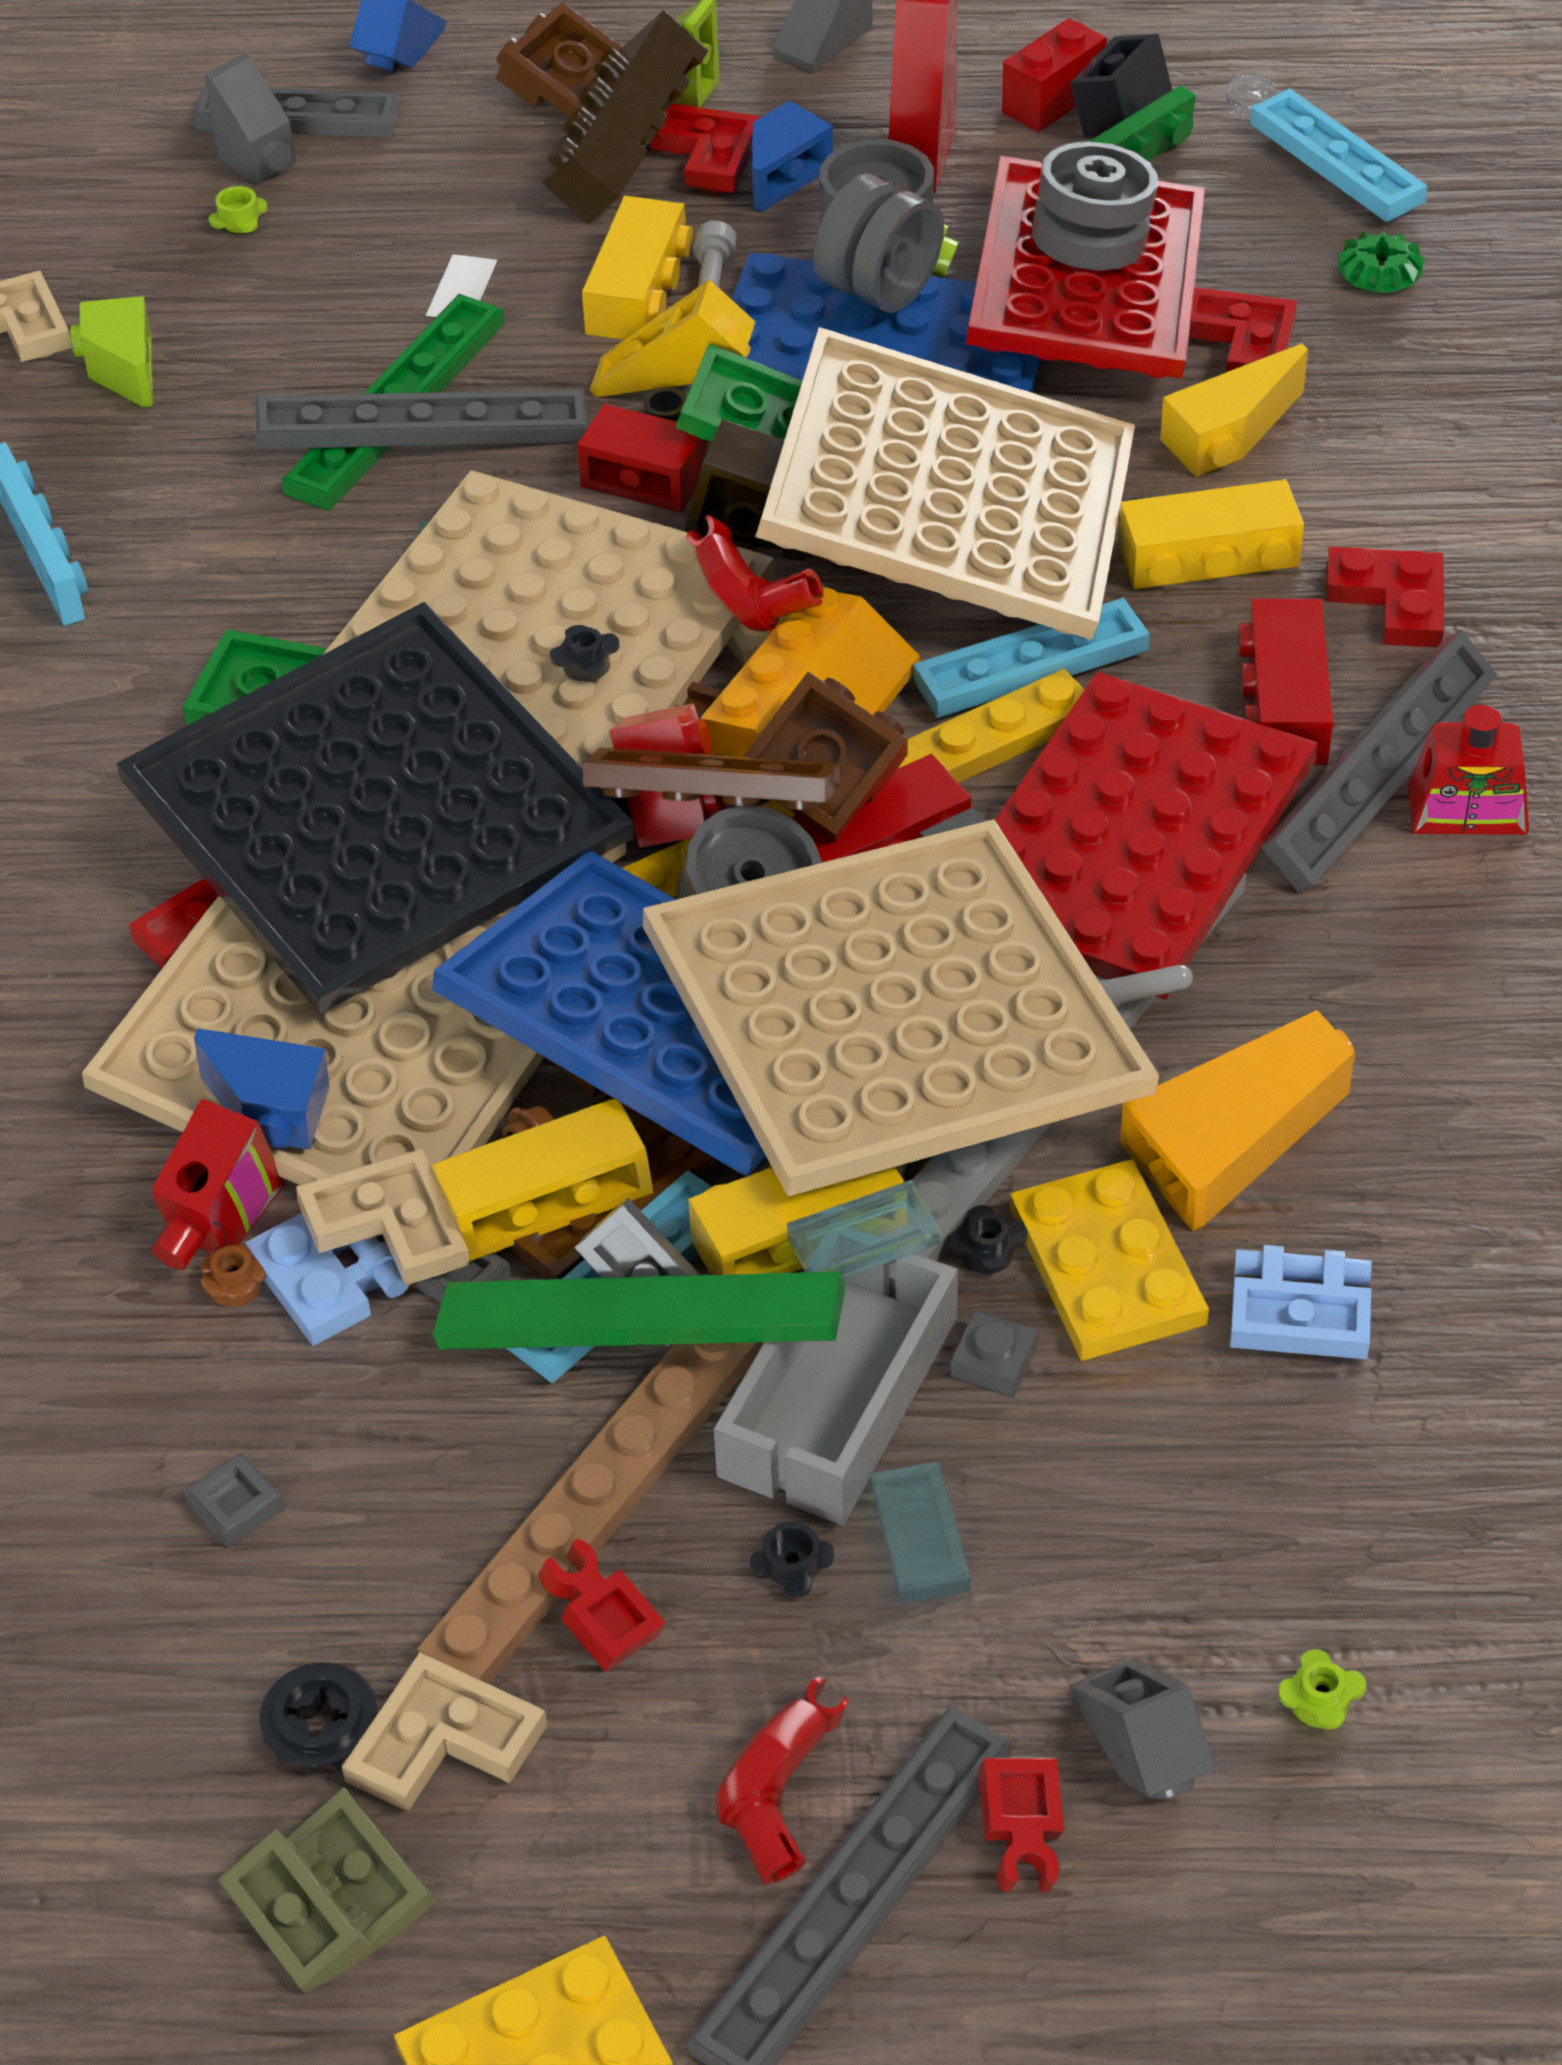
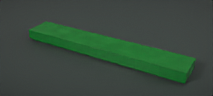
(423, 367)
(641, 1311)

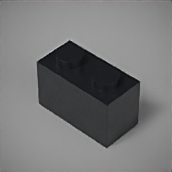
(1120, 82)

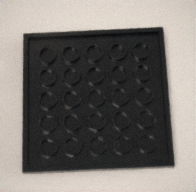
(373, 805)

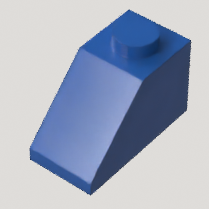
(394, 32)
(787, 152)
(268, 1082)

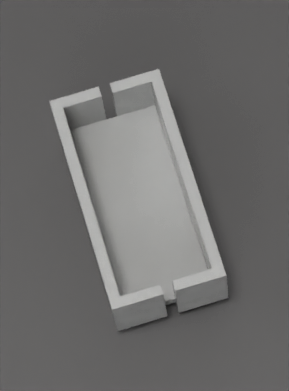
(826, 1410)

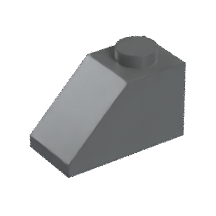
(821, 30)
(248, 121)
(1146, 1727)

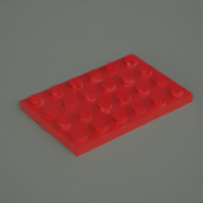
(1100, 318)
(1148, 820)

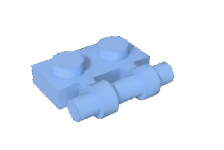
(315, 1285)
(1301, 1315)

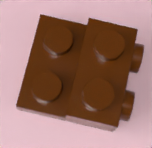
(553, 59)
(827, 726)

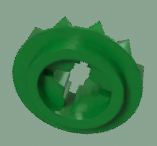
(1361, 268)

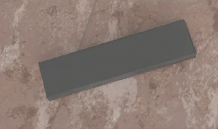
(325, 112)

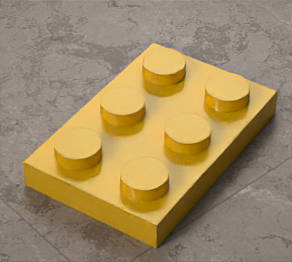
(1108, 1260)
(555, 2014)

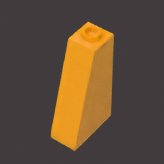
(1236, 1114)

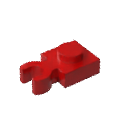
(603, 1613)
(1023, 1808)

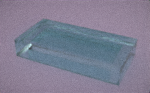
(865, 1231)
(920, 1532)

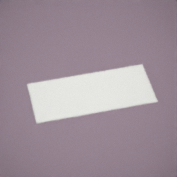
(462, 276)

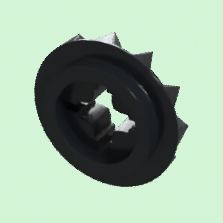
(299, 1696)

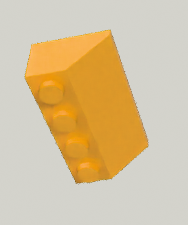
(833, 640)

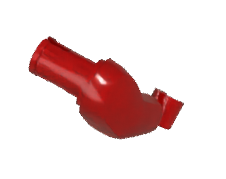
(742, 592)
(759, 1777)

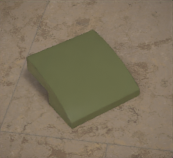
(327, 1892)

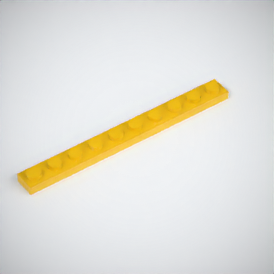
(961, 745)

